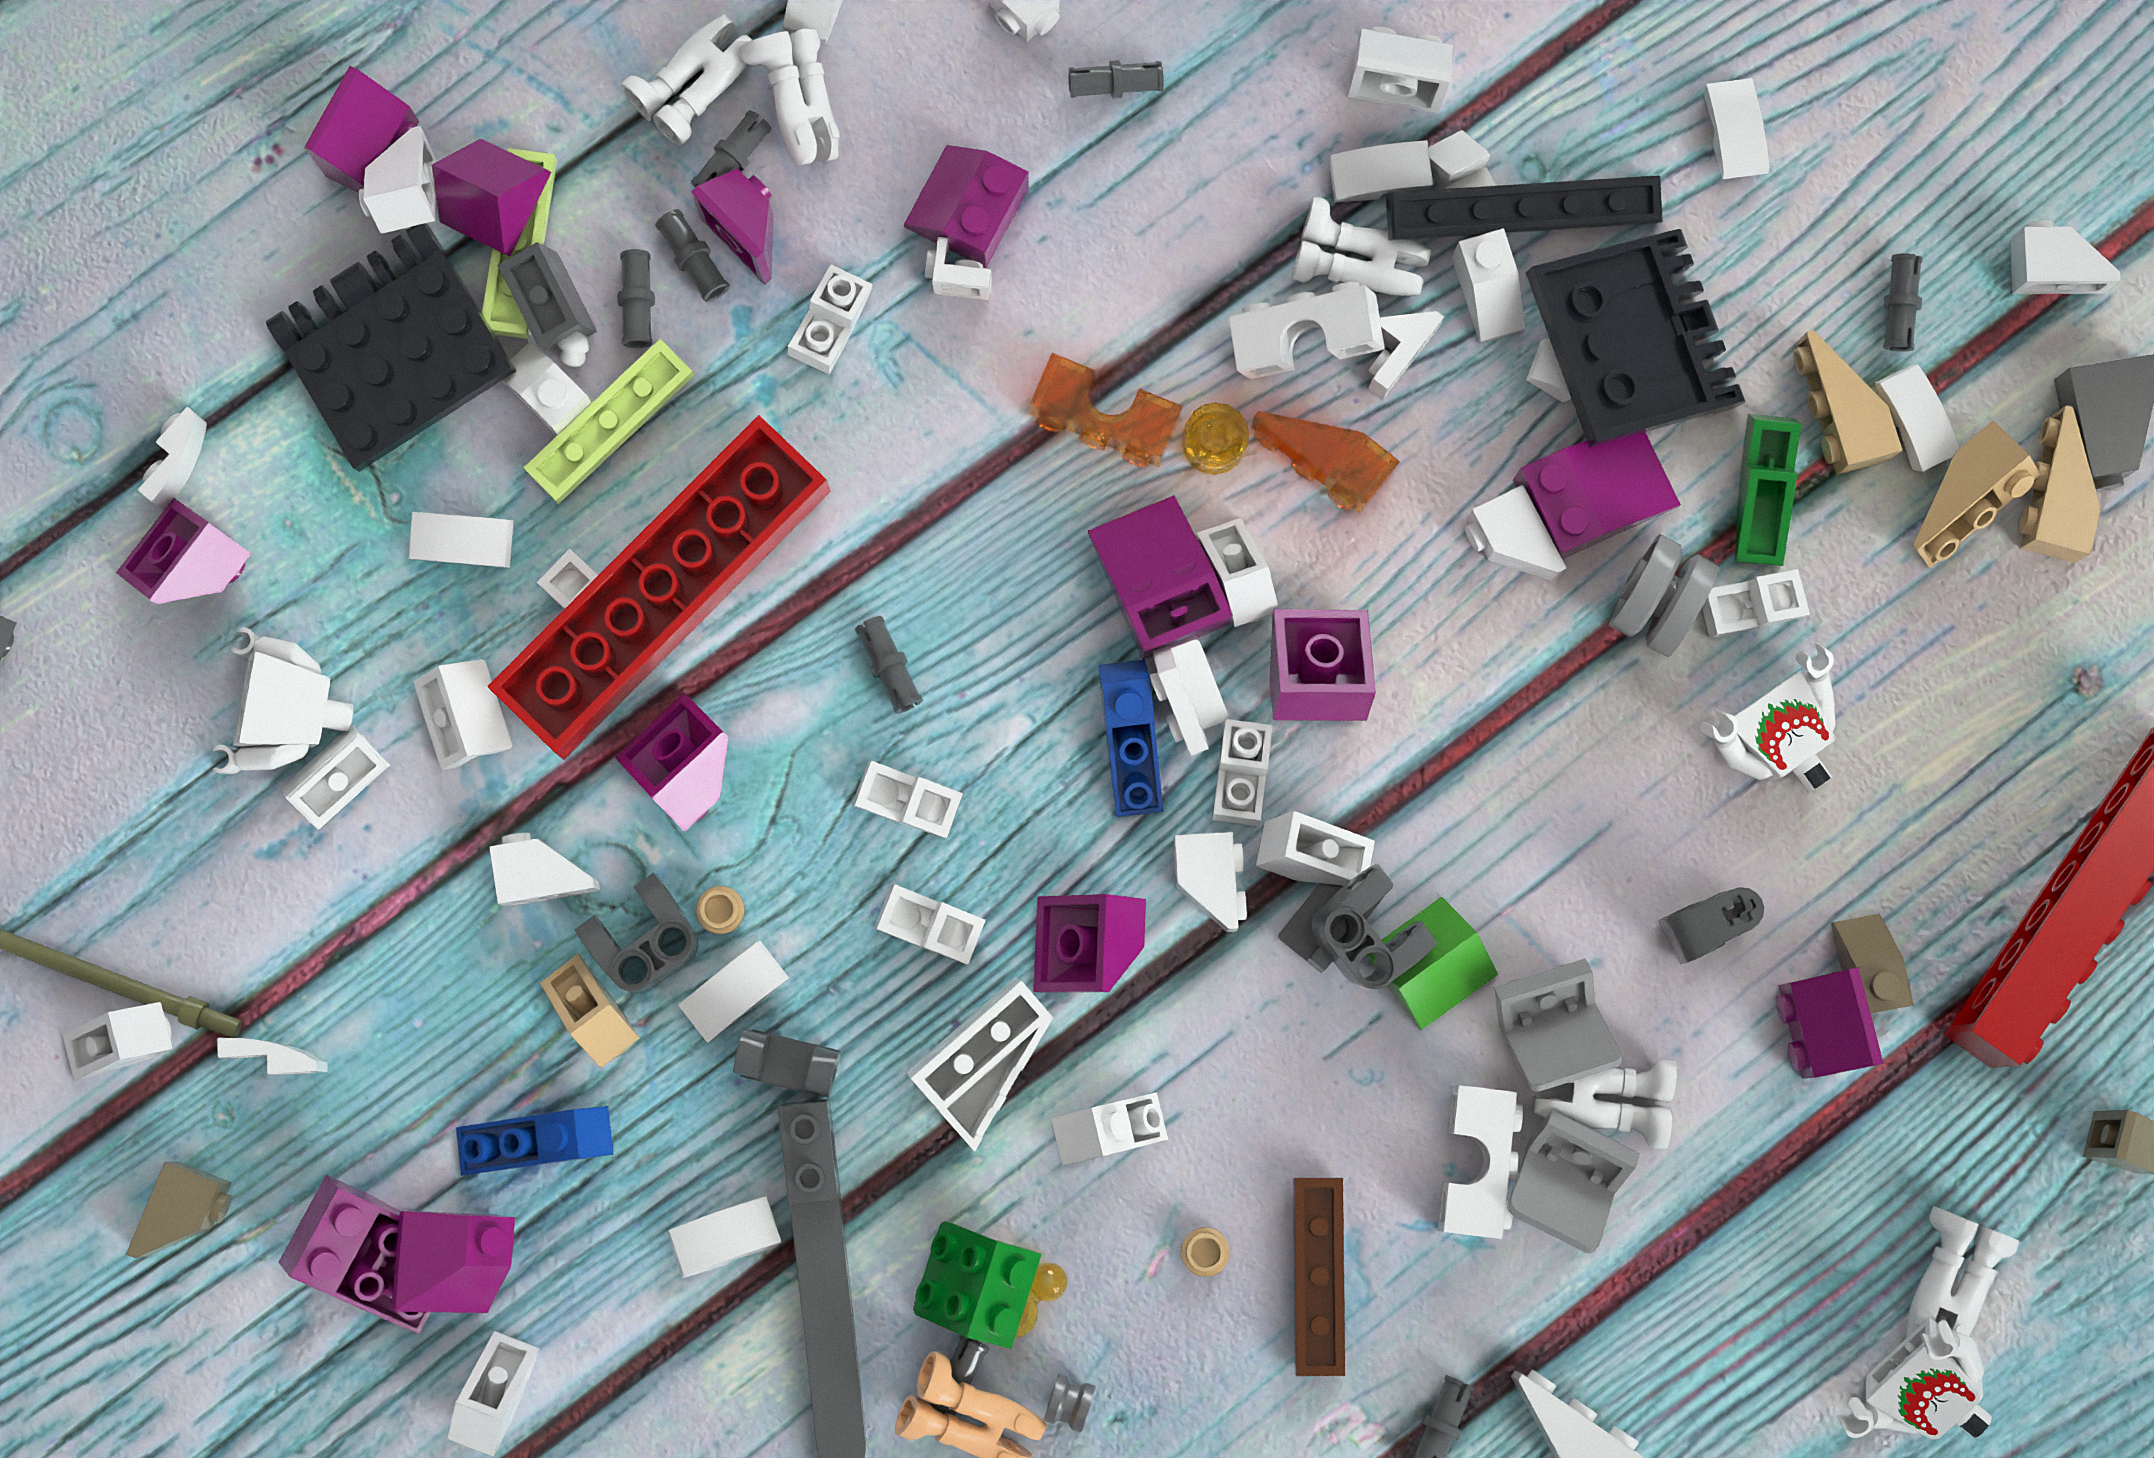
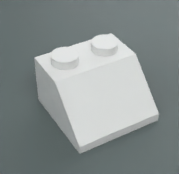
(1401, 69)

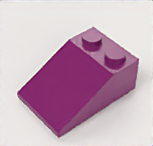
(1597, 491)

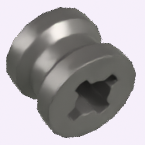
(1069, 1403)

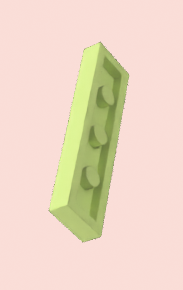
(499, 304)
(609, 421)

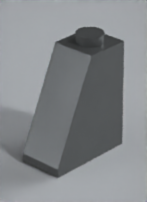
(2112, 414)

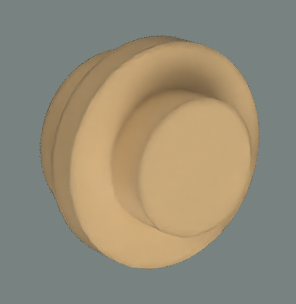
(720, 910)
(1205, 1252)

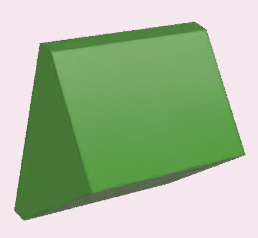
(1448, 972)

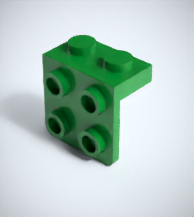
(976, 1285)

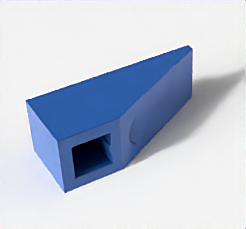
(1131, 737)
(534, 1140)

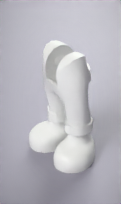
(697, 54)
(798, 93)
(1376, 274)
(1650, 1121)
(1935, 1287)

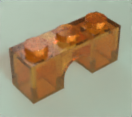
(1138, 433)

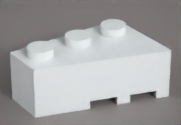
(981, 1060)

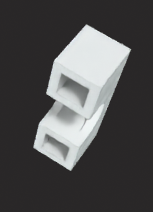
(1266, 334)
(1489, 1120)

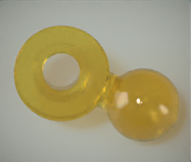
(1048, 1285)

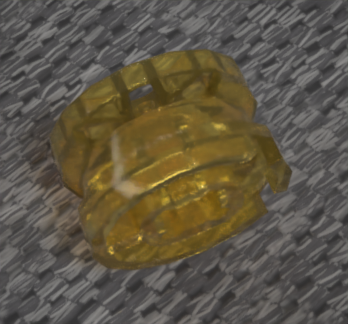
(1215, 438)

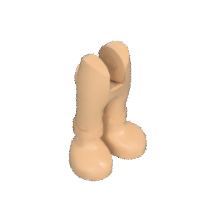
(938, 1387)

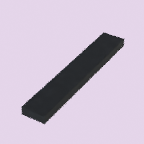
(1523, 207)

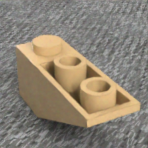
(1851, 415)
(1976, 486)
(2064, 497)

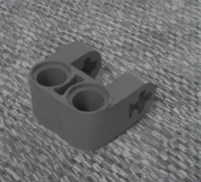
(1703, 926)
(1360, 938)
(648, 946)
(786, 1062)

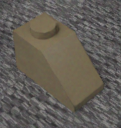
(1870, 946)
(2121, 1140)
(179, 1208)

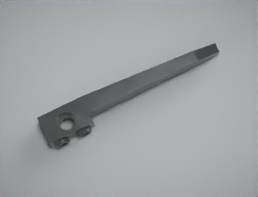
(823, 1277)

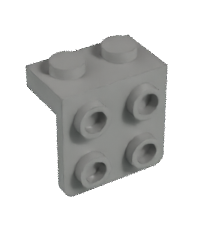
(1556, 1026)
(1570, 1181)

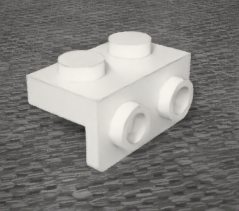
(1191, 690)

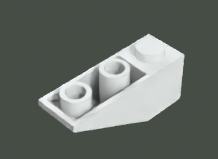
(1570, 1427)

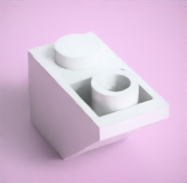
(1206, 875)
(1109, 1128)

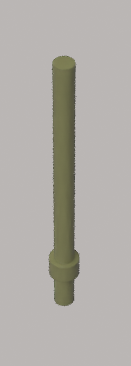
(189, 1011)

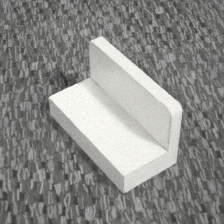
(461, 713)

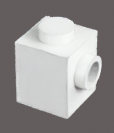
(1026, 16)

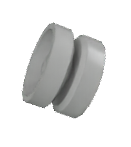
(1669, 598)

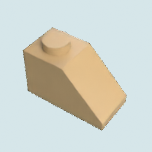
(589, 1011)

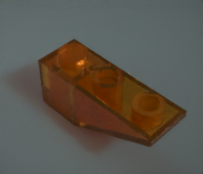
(1337, 457)

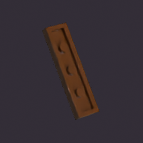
(1319, 1277)

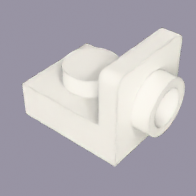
(961, 280)

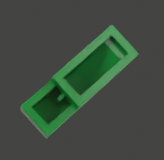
(1766, 489)

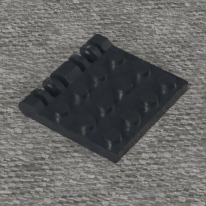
(1629, 340)
(397, 351)

